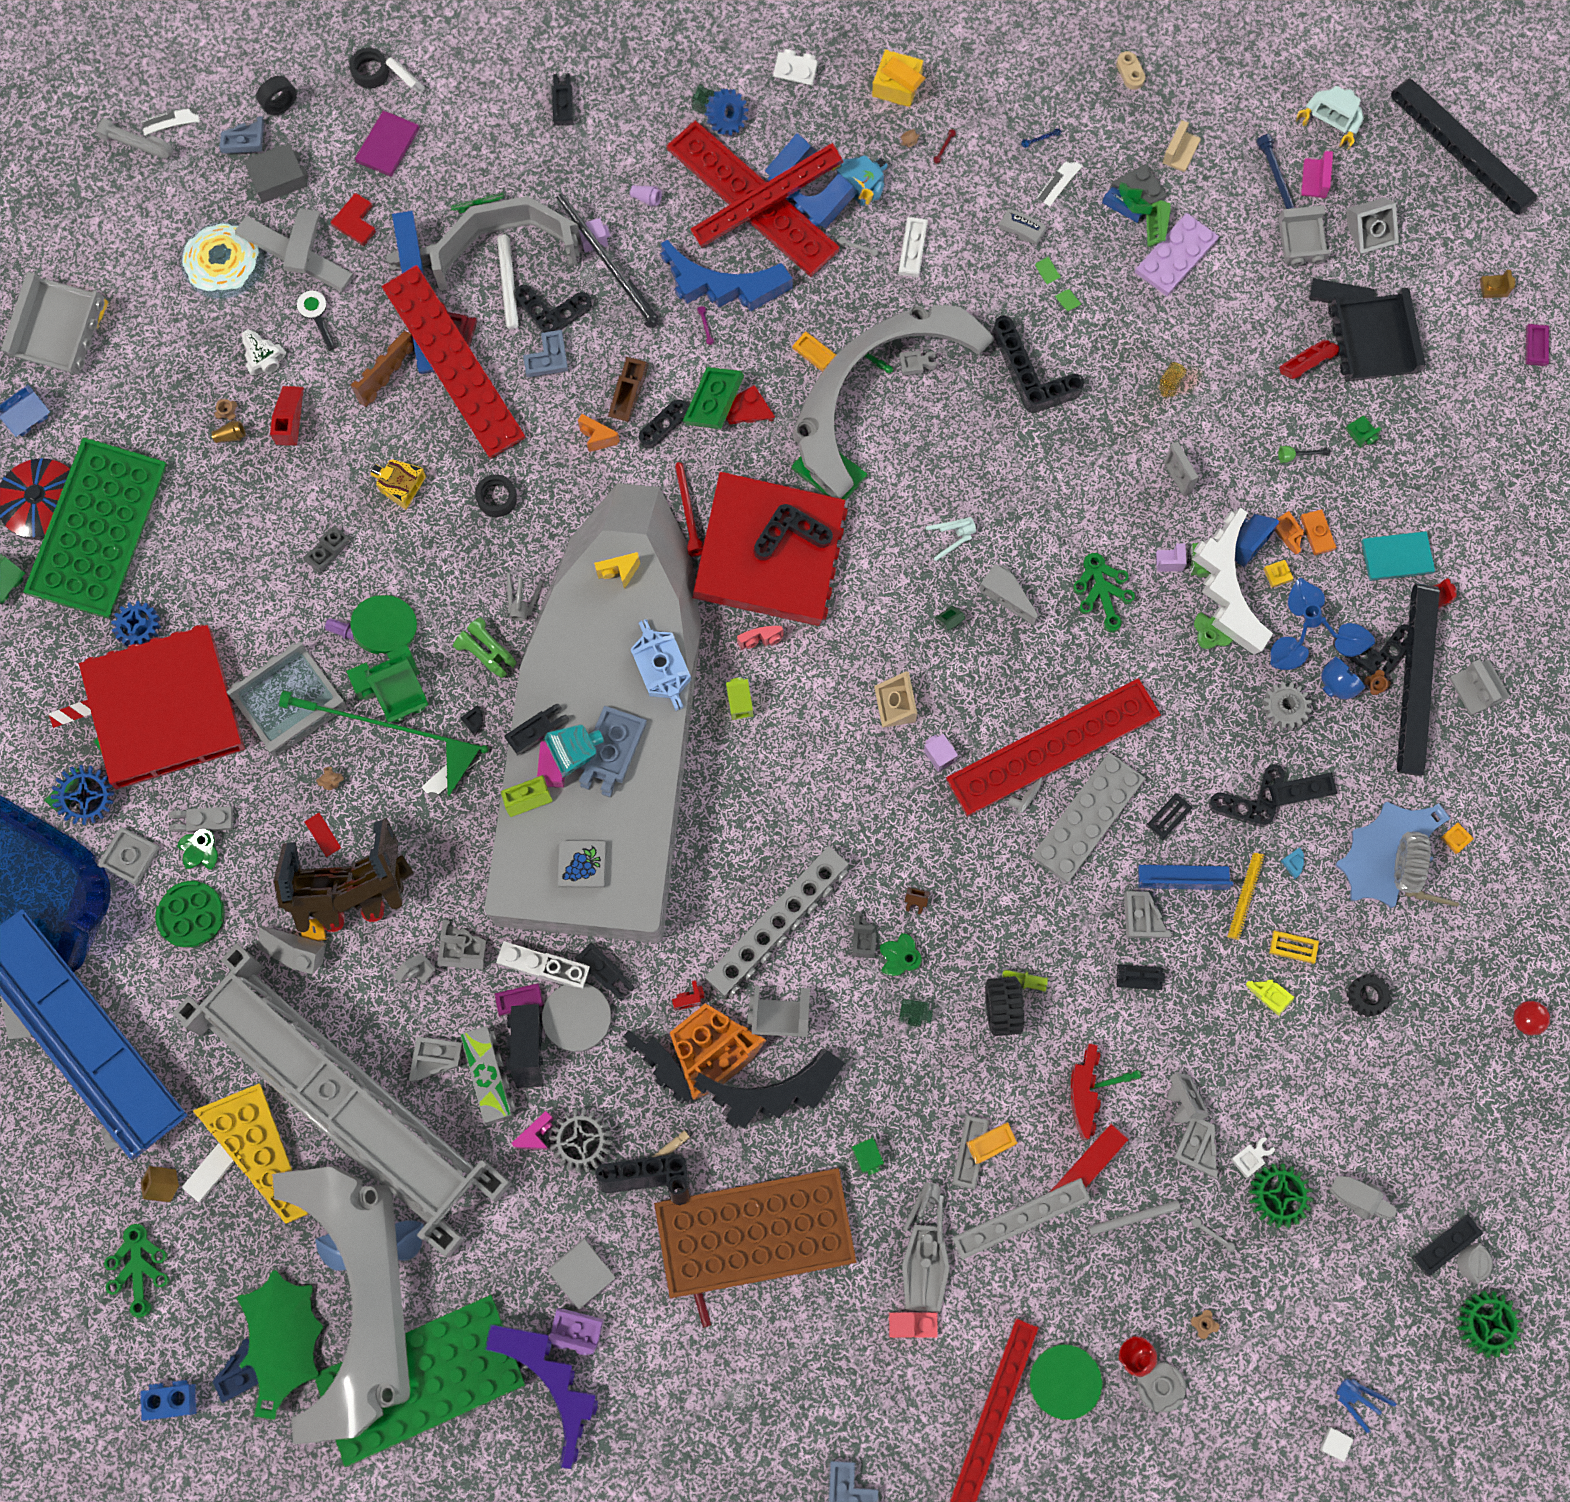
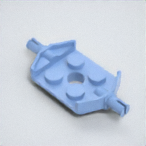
(665, 680)

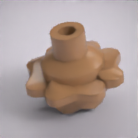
(329, 779)

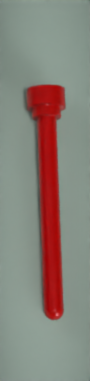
(695, 544)

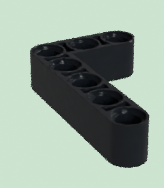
(1026, 372)

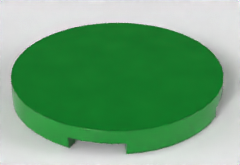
(383, 624)
(190, 914)
(1065, 1382)

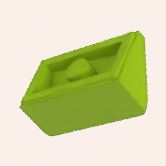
(526, 796)

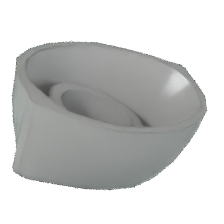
(1475, 1263)

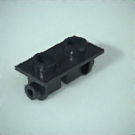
(1140, 977)

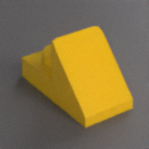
(622, 565)

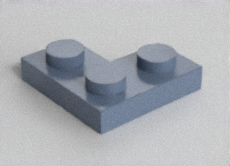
(551, 360)
(842, 1485)

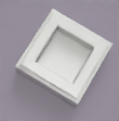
(1336, 1444)

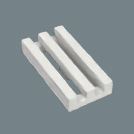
(405, 75)

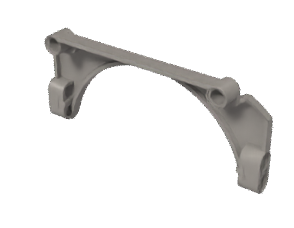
(376, 1357)

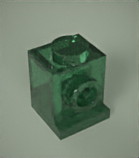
(701, 98)
(915, 1013)

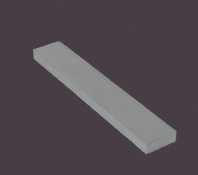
(277, 245)
(1021, 1218)

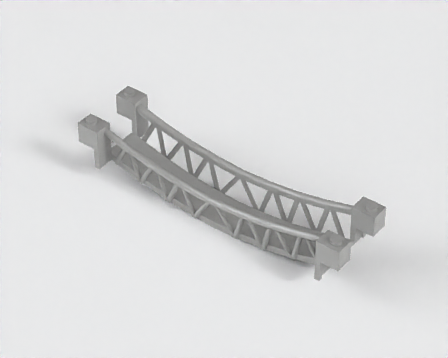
(335, 1101)

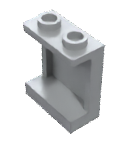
(1303, 235)

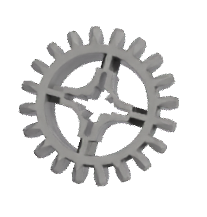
(1412, 862)
(569, 1143)

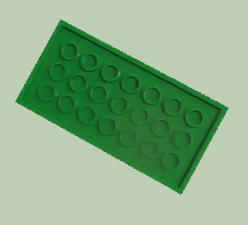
(95, 528)
(446, 1376)

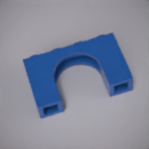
(823, 206)

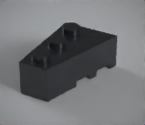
(525, 1046)

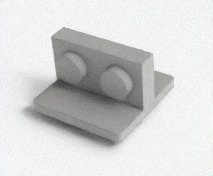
(1479, 686)

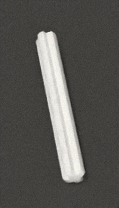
(507, 282)

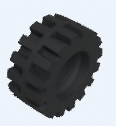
(1382, 991)

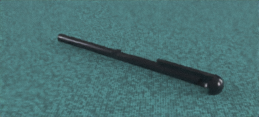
(628, 286)

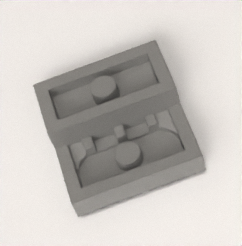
(581, 1273)

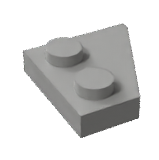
(1142, 917)
(434, 1057)
(1198, 1147)

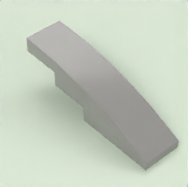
(301, 240)

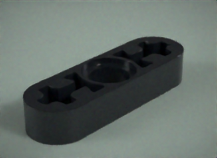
(663, 415)

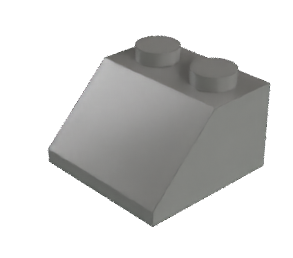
(1373, 224)

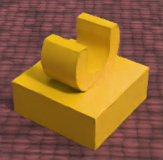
(1278, 573)

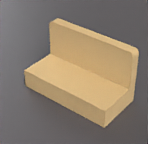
(1181, 148)

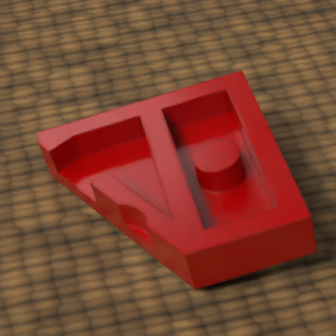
(749, 408)

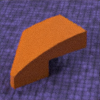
(1289, 532)

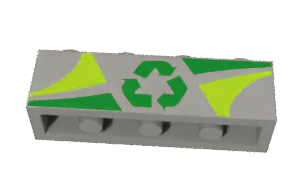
(487, 1075)

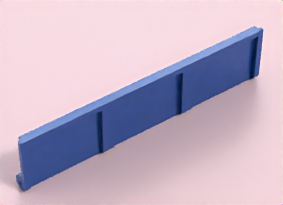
(83, 1039)

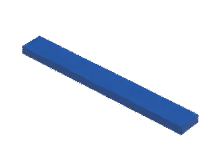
(409, 257)

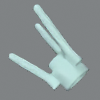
(962, 527)

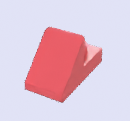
(913, 1325)

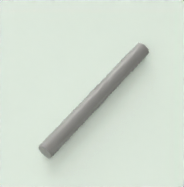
(1134, 1217)

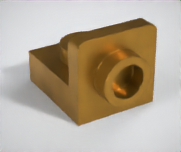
(1497, 285)

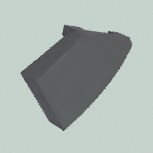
(863, 938)

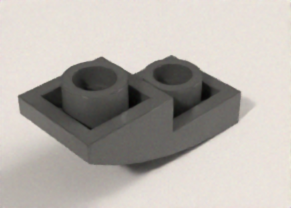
(327, 550)

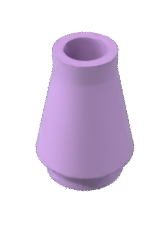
(647, 194)

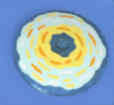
(221, 262)

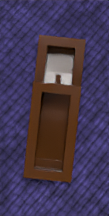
(628, 389)

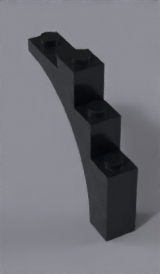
(805, 1086)

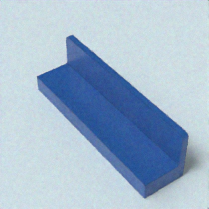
(1184, 877)

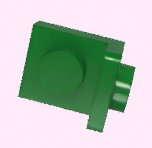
(1363, 432)

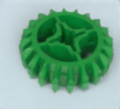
(1281, 1185)
(1500, 1307)

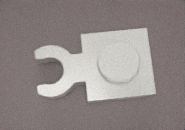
(1250, 1159)

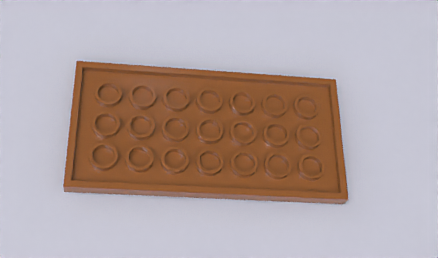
(755, 1233)

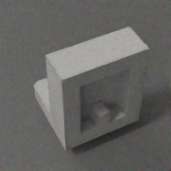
(416, 966)

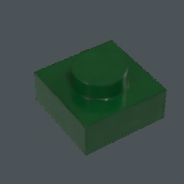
(950, 618)

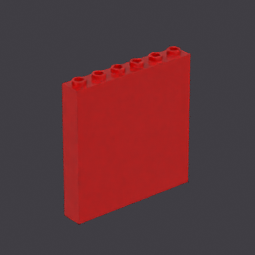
(795, 577)
(161, 706)

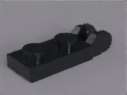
(562, 101)
(535, 729)
(603, 970)

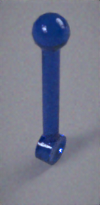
(1025, 142)

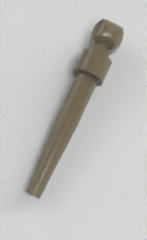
(1422, 895)

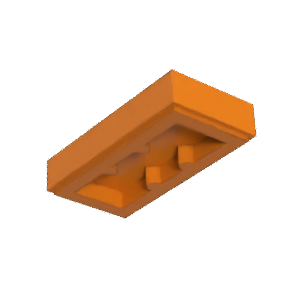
(1318, 532)

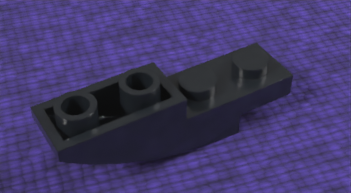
(667, 1070)

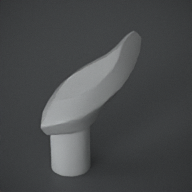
(1027, 798)

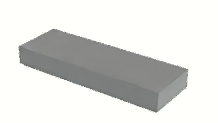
(966, 1170)

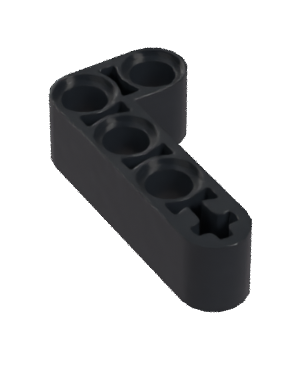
(642, 1178)

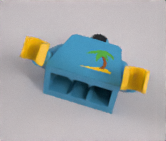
(865, 177)

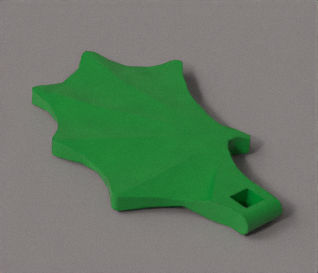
(279, 1339)

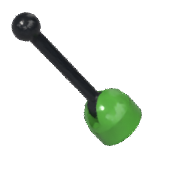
(1287, 453)

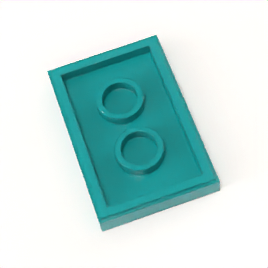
(1398, 556)

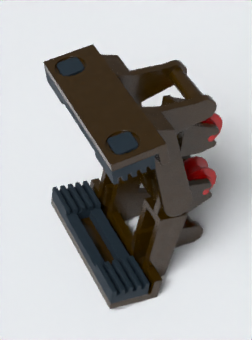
(336, 889)

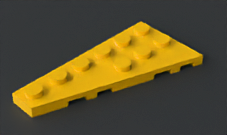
(252, 1140)

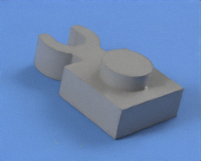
(913, 362)

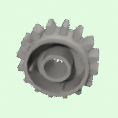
(1283, 717)

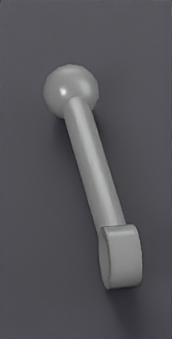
(842, 241)
(1196, 1222)

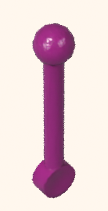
(701, 311)

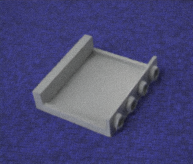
(53, 324)

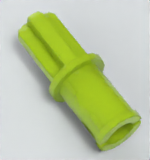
(1027, 980)

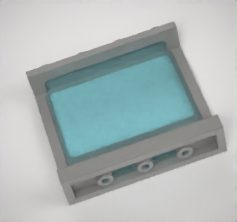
(261, 691)

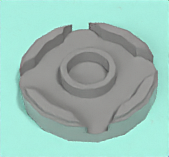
(1155, 1384)

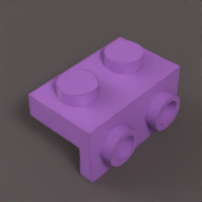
(575, 1331)

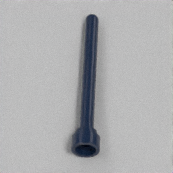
(1265, 144)

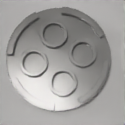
(576, 1017)

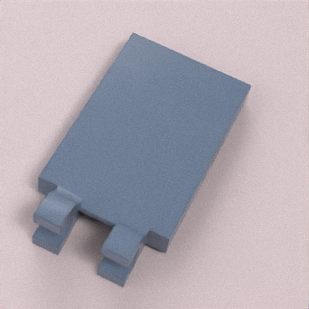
(613, 756)

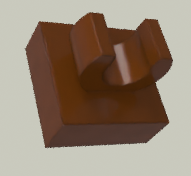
(916, 897)

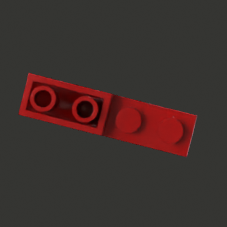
(1083, 1101)

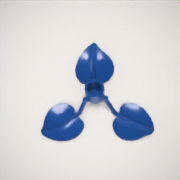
(1307, 601)

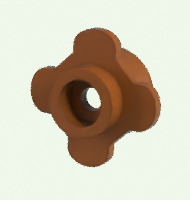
(1378, 688)

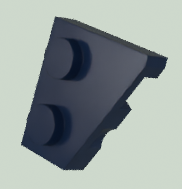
(232, 1379)

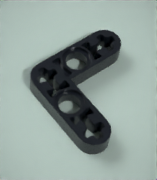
(554, 315)
(791, 524)
(1374, 658)
(1259, 805)

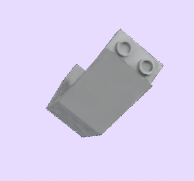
(498, 217)

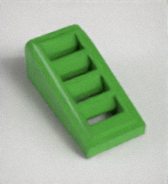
(1158, 219)

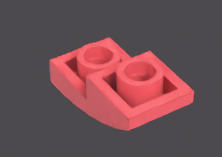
(767, 634)

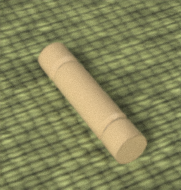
(673, 1145)

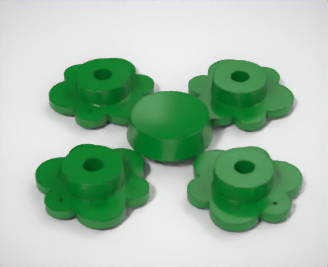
(464, 206)

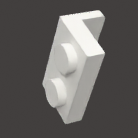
(796, 68)

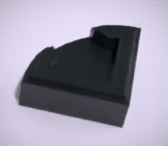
(473, 720)

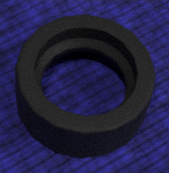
(362, 56)
(270, 89)
(493, 480)

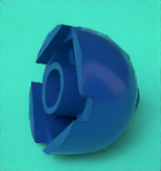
(1340, 680)

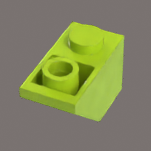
(739, 698)

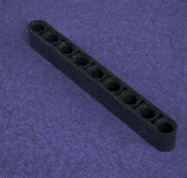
(1463, 146)
(1418, 680)

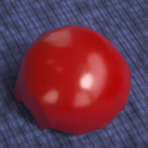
(1531, 1018)
(1138, 1356)

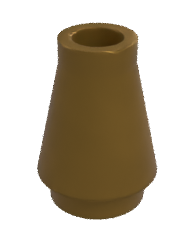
(230, 432)

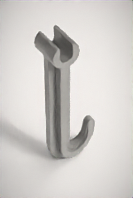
(153, 145)

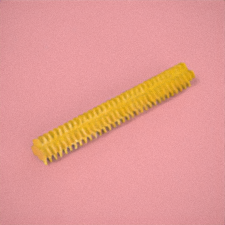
(1245, 896)

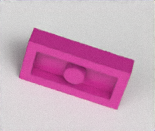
(1317, 176)
(548, 768)

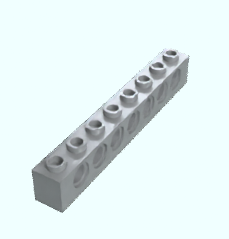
(829, 861)

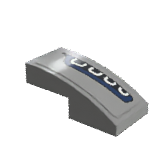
(1023, 225)

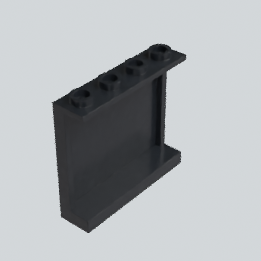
(1377, 339)

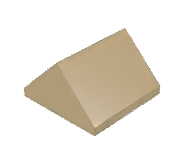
(896, 701)

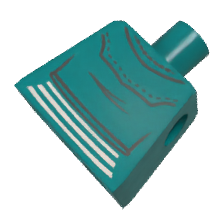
(572, 747)

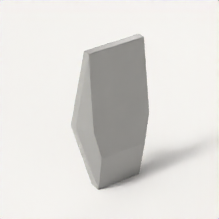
(925, 1270)

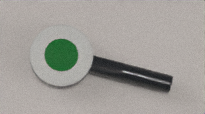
(313, 306)

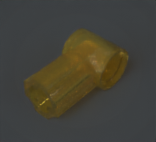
(1171, 379)

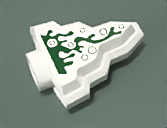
(261, 353)

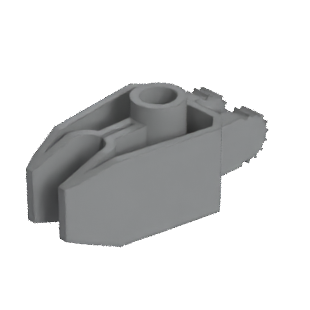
(1362, 1198)

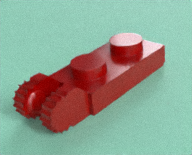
(1308, 358)

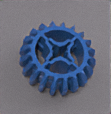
(83, 814)

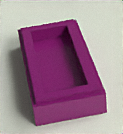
(1537, 345)
(519, 996)

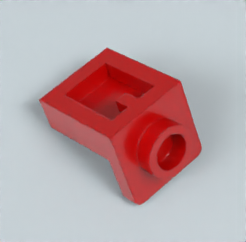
(1447, 592)
(685, 1000)

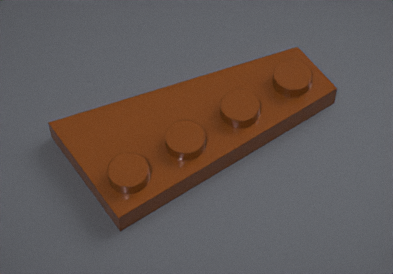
(379, 375)

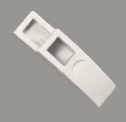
(543, 965)

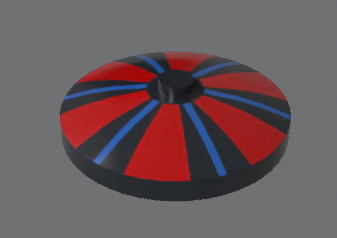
(31, 495)

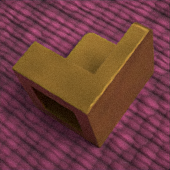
(159, 1184)

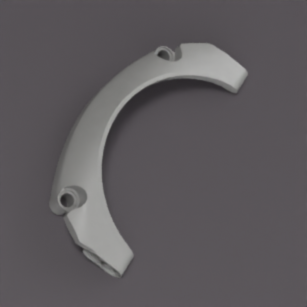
(817, 415)

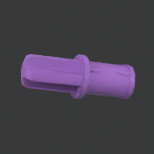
(339, 628)

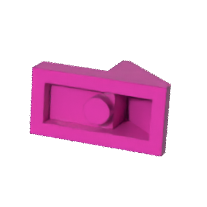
(529, 1138)

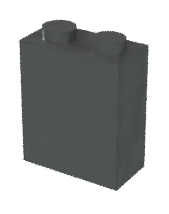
(276, 172)

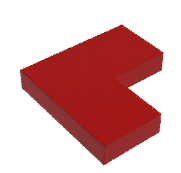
(350, 220)

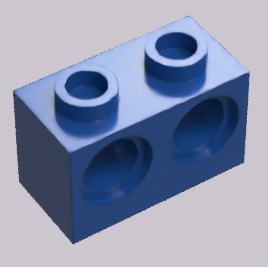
(169, 1405)

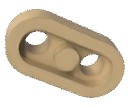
(1129, 69)

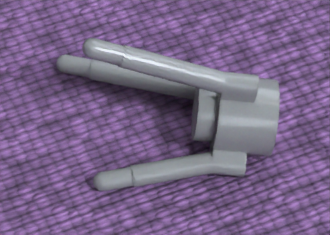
(519, 610)
(928, 1197)

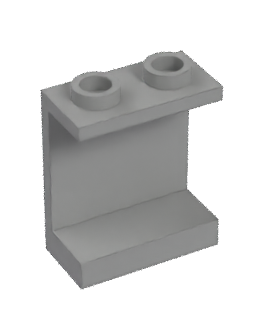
(779, 1017)

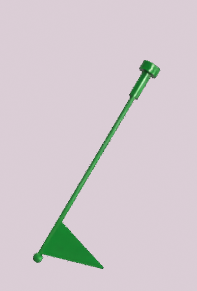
(458, 753)

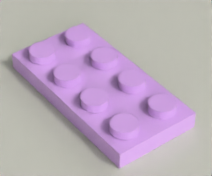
(1177, 254)

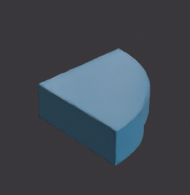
(1294, 862)

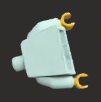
(1336, 108)

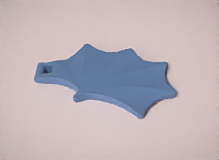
(1374, 850)

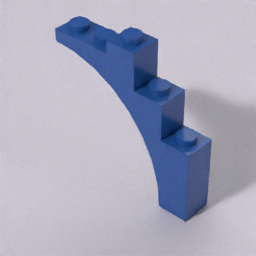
(751, 288)

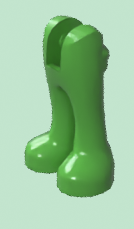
(491, 661)

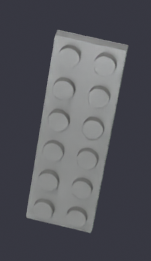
(1088, 818)

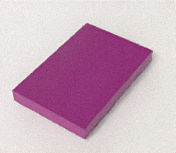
(387, 143)

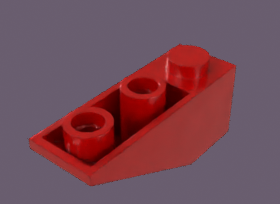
(287, 416)

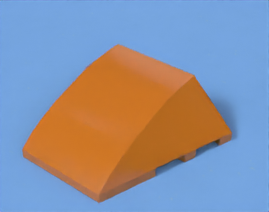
(713, 1046)

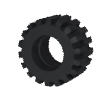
(1004, 1006)

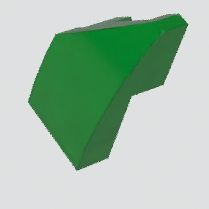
(1133, 199)

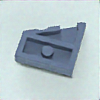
(243, 138)

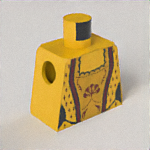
(399, 481)

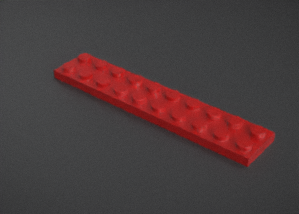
(734, 179)
(453, 362)
(1052, 747)

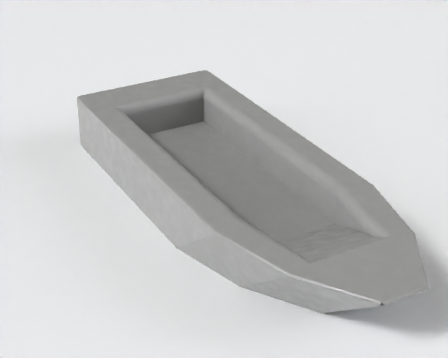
(585, 662)

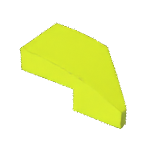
(1271, 995)

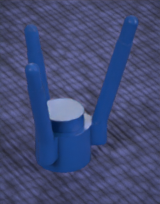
(1350, 1392)

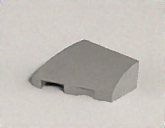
(460, 948)

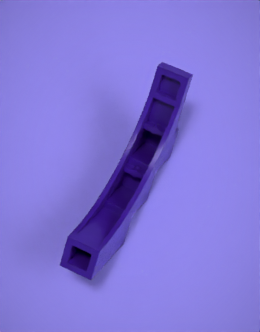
(572, 1405)

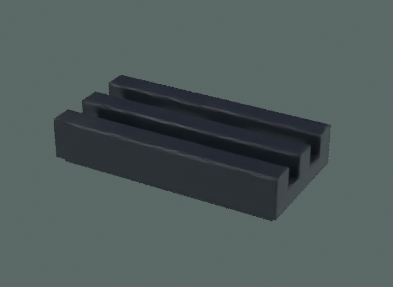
(1157, 830)

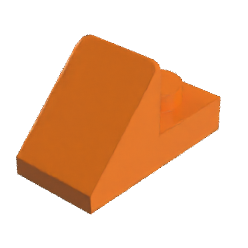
(601, 435)

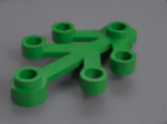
(1102, 589)
(136, 1267)

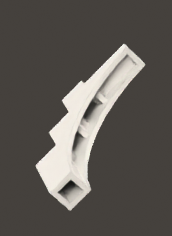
(1233, 615)

